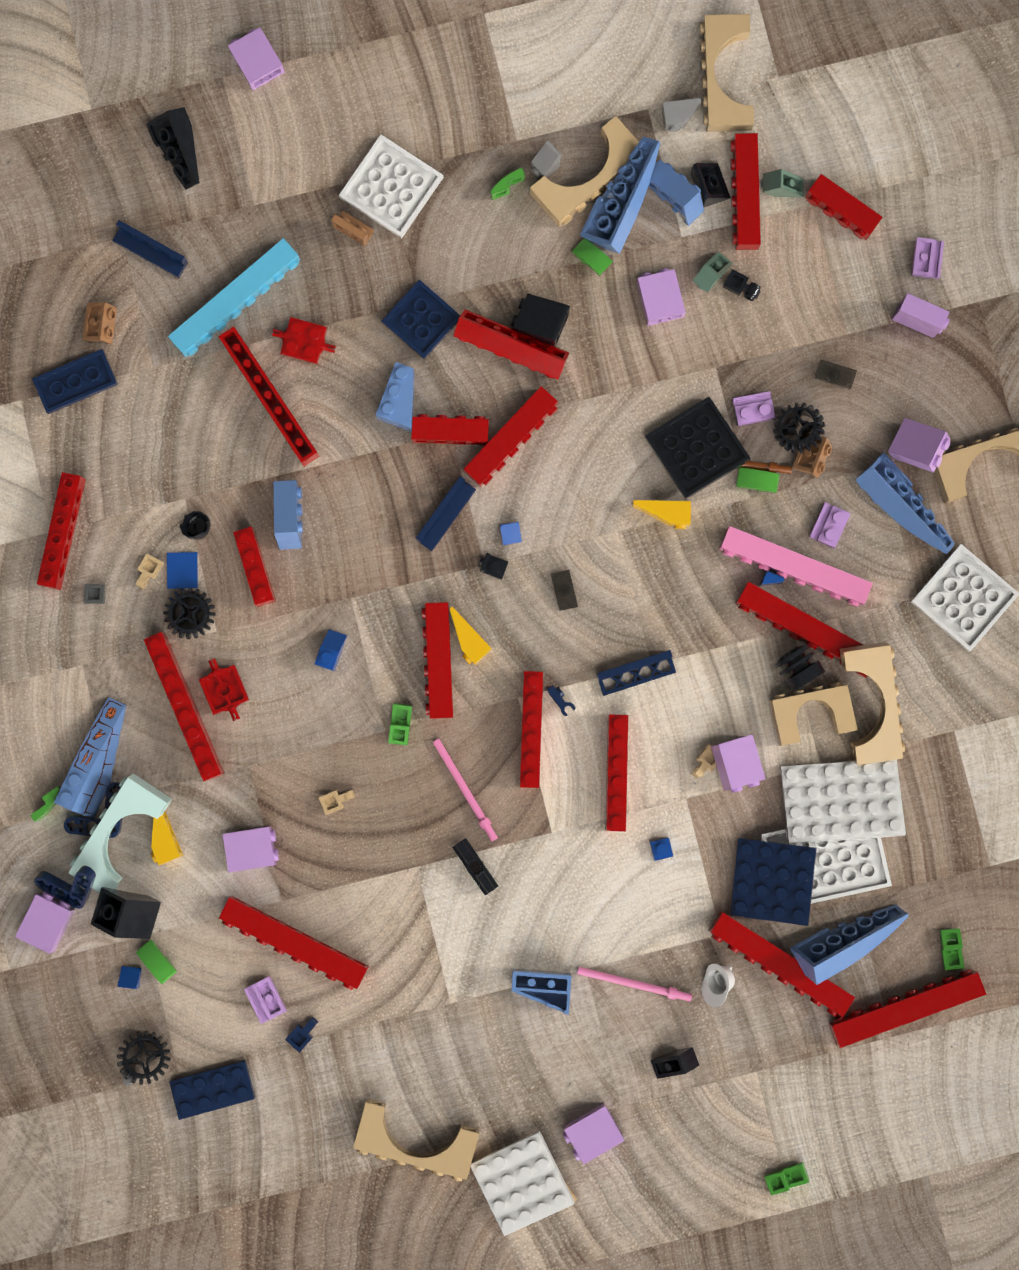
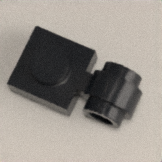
(737, 282)

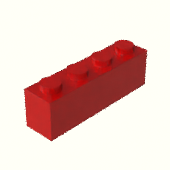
(843, 207)
(450, 430)
(254, 566)

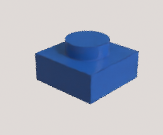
(661, 849)

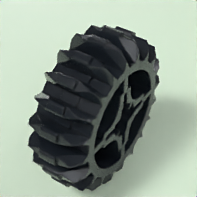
(784, 428)
(196, 609)
(152, 1055)

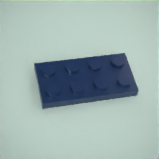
(75, 381)
(212, 1089)

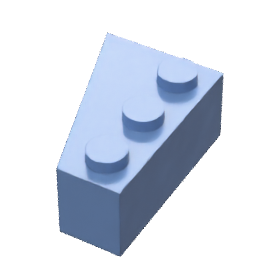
(677, 191)
(398, 398)
(287, 514)
(544, 987)

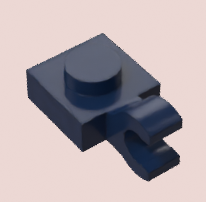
(557, 694)
(301, 1035)

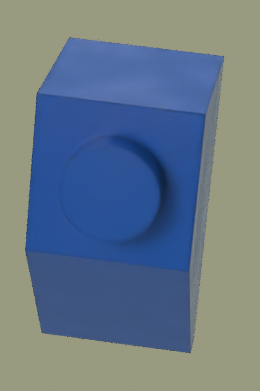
(330, 650)

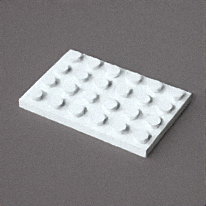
(842, 801)
(843, 866)

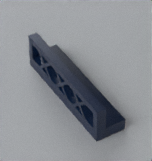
(150, 249)
(445, 514)
(639, 664)

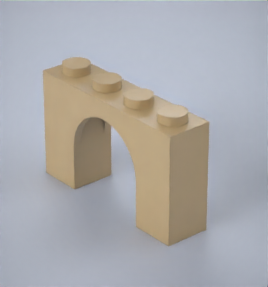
(836, 699)

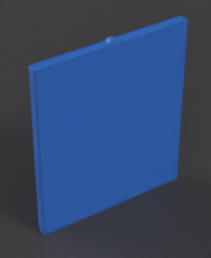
(182, 570)

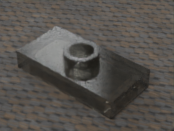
(835, 374)
(564, 590)

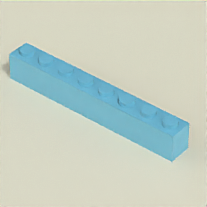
(234, 298)

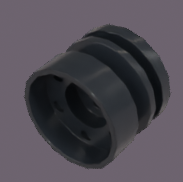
(799, 667)

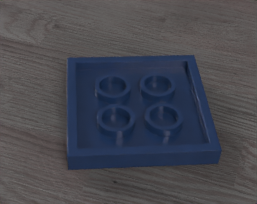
(421, 319)

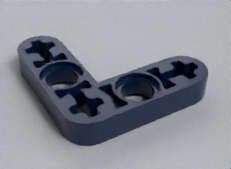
(78, 820)
(73, 893)

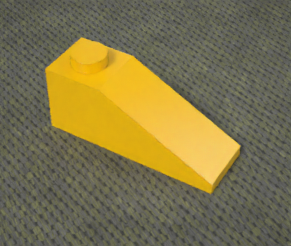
(669, 512)
(470, 641)
(164, 842)

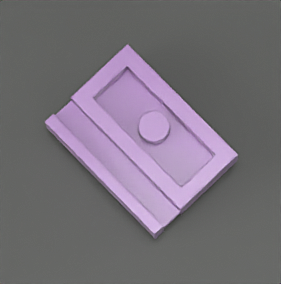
(927, 258)
(753, 408)
(829, 525)
(265, 999)

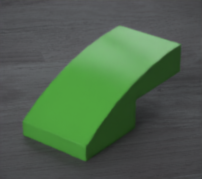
(502, 187)
(592, 256)
(758, 480)
(400, 724)
(49, 799)
(951, 949)
(156, 962)
(786, 1178)

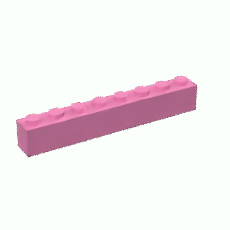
(795, 566)

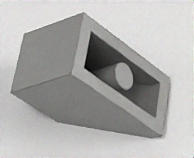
(678, 113)
(546, 161)

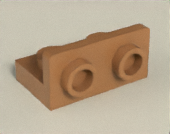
(352, 228)
(99, 322)
(813, 460)

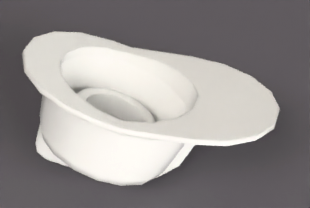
(717, 984)

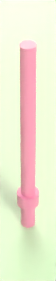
(483, 821)
(670, 992)

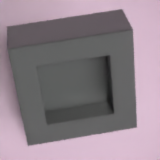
(94, 594)

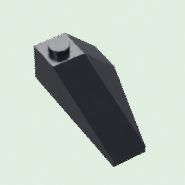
(174, 136)

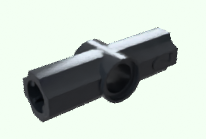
(482, 877)

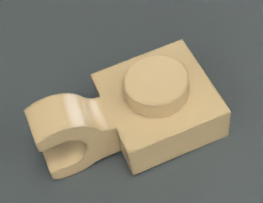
(149, 568)
(706, 762)
(333, 801)

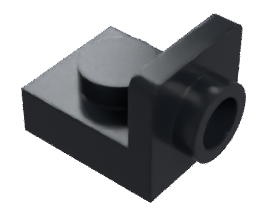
(493, 566)

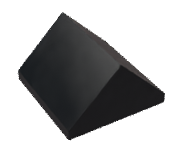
(710, 182)

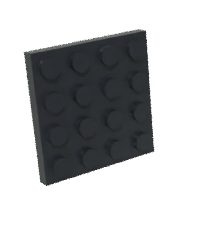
(697, 448)

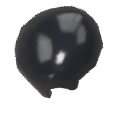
(195, 525)

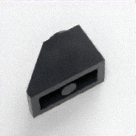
(675, 1063)

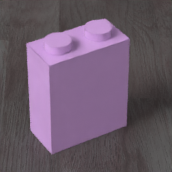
(256, 58)
(660, 296)
(921, 316)
(919, 445)
(738, 763)
(250, 849)
(45, 922)
(592, 1134)

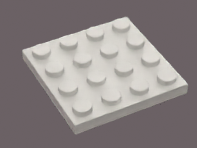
(391, 186)
(964, 597)
(522, 1183)

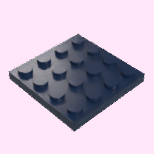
(773, 881)

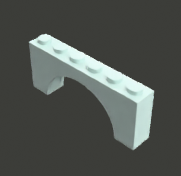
(133, 798)

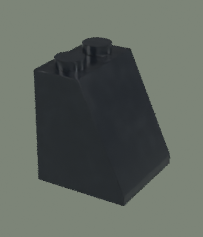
(541, 318)
(125, 914)

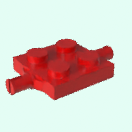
(304, 340)
(224, 689)

